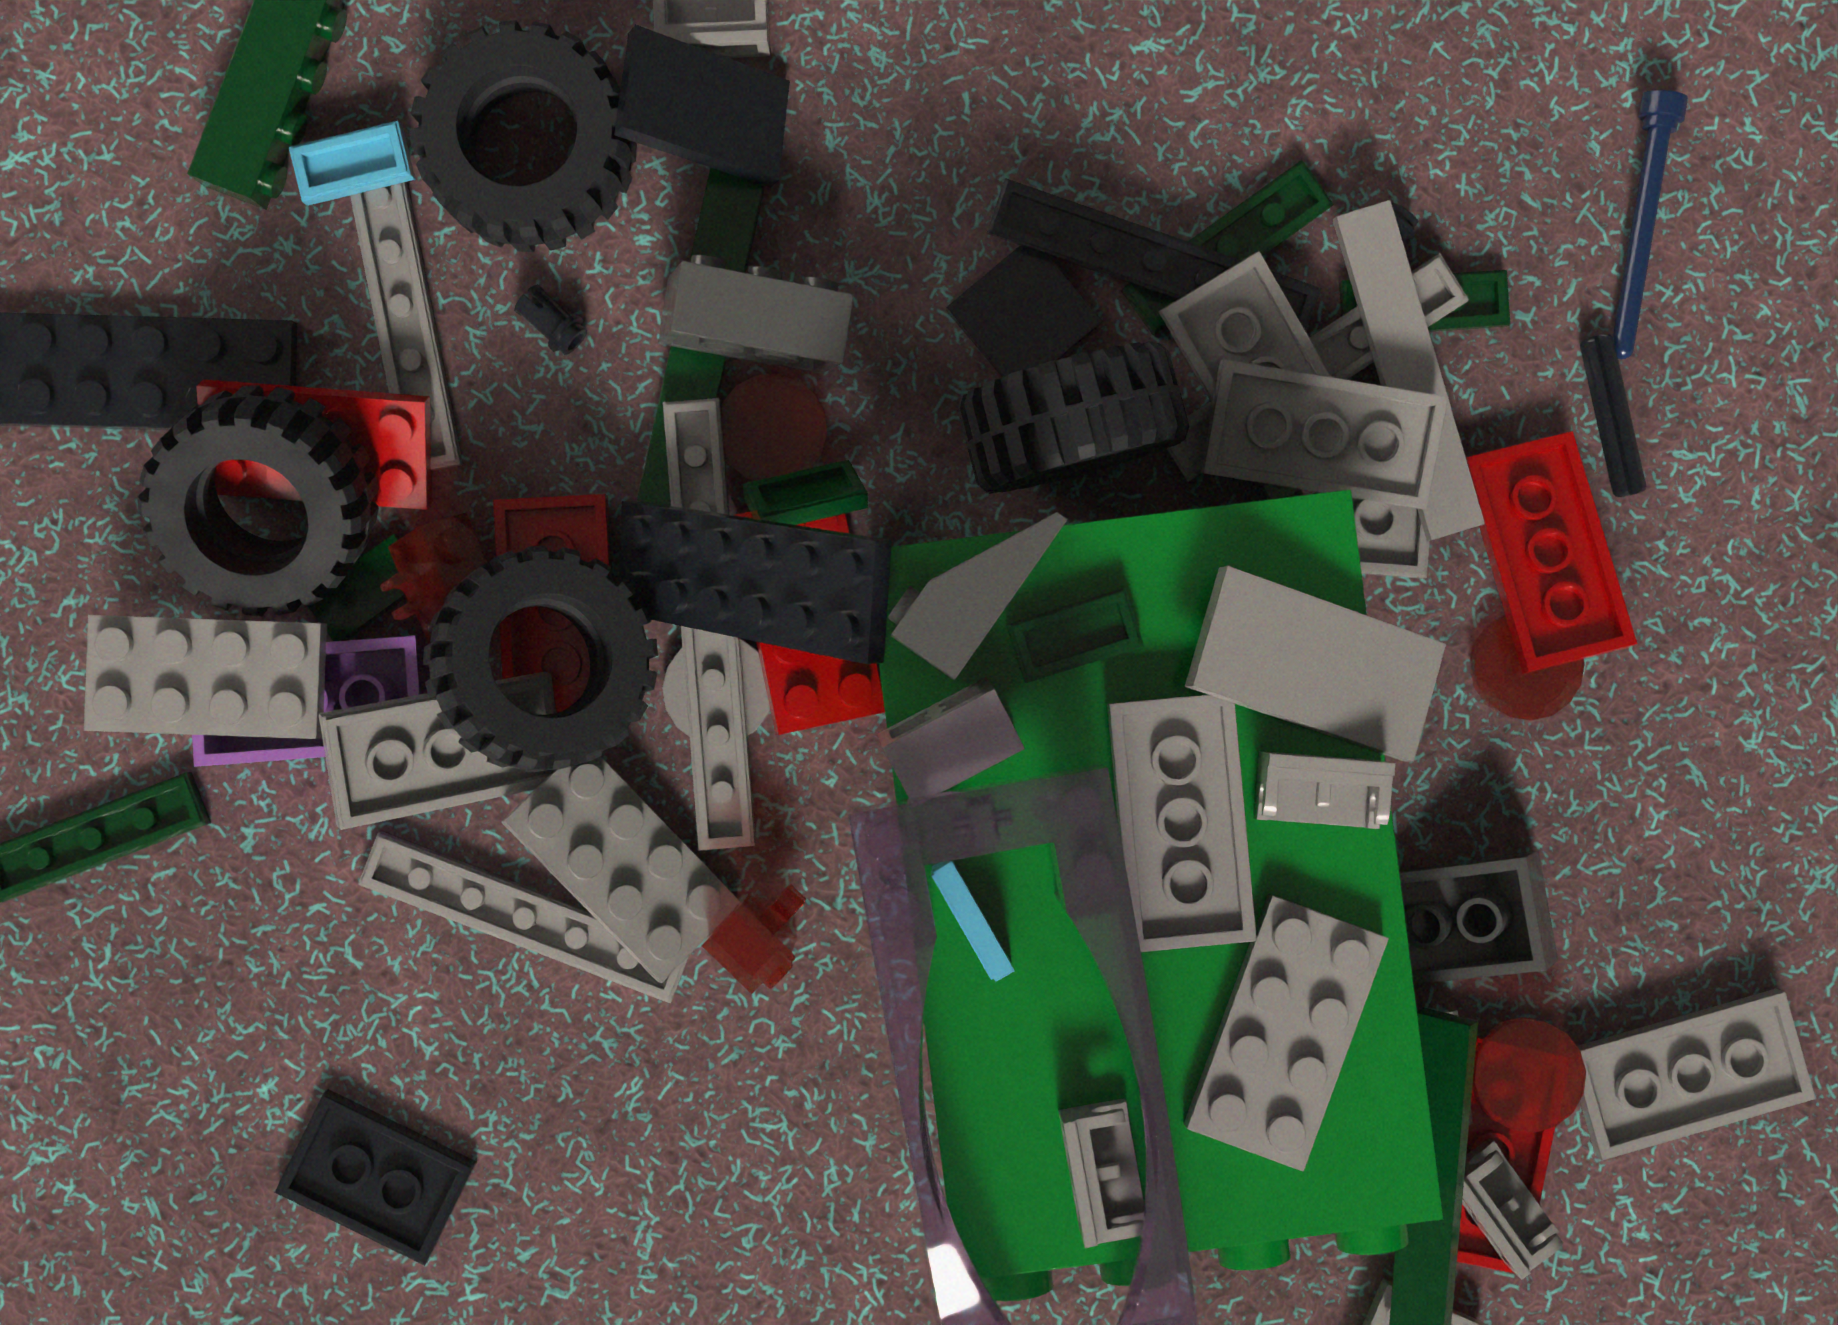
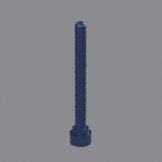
(1660, 115)

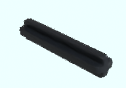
(1613, 415)

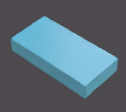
(352, 163)
(972, 920)

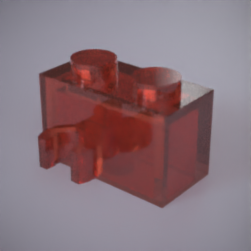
(431, 564)
(754, 940)

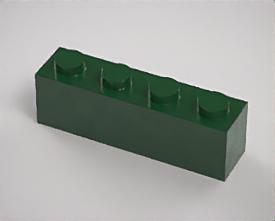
(265, 97)

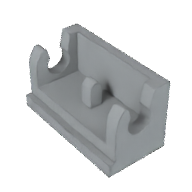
(717, 26)
(950, 740)
(1323, 790)
(1103, 1171)
(1507, 1210)

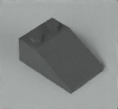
(964, 603)
(1478, 918)

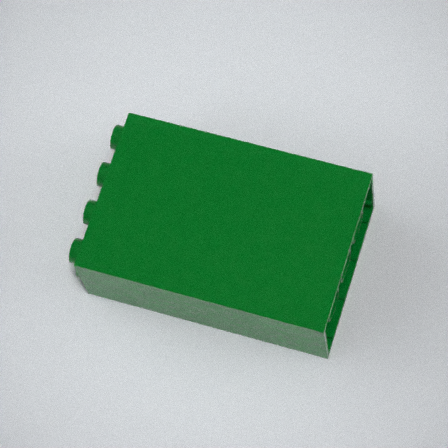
(1050, 1031)

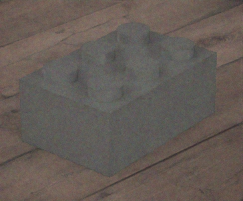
(755, 315)

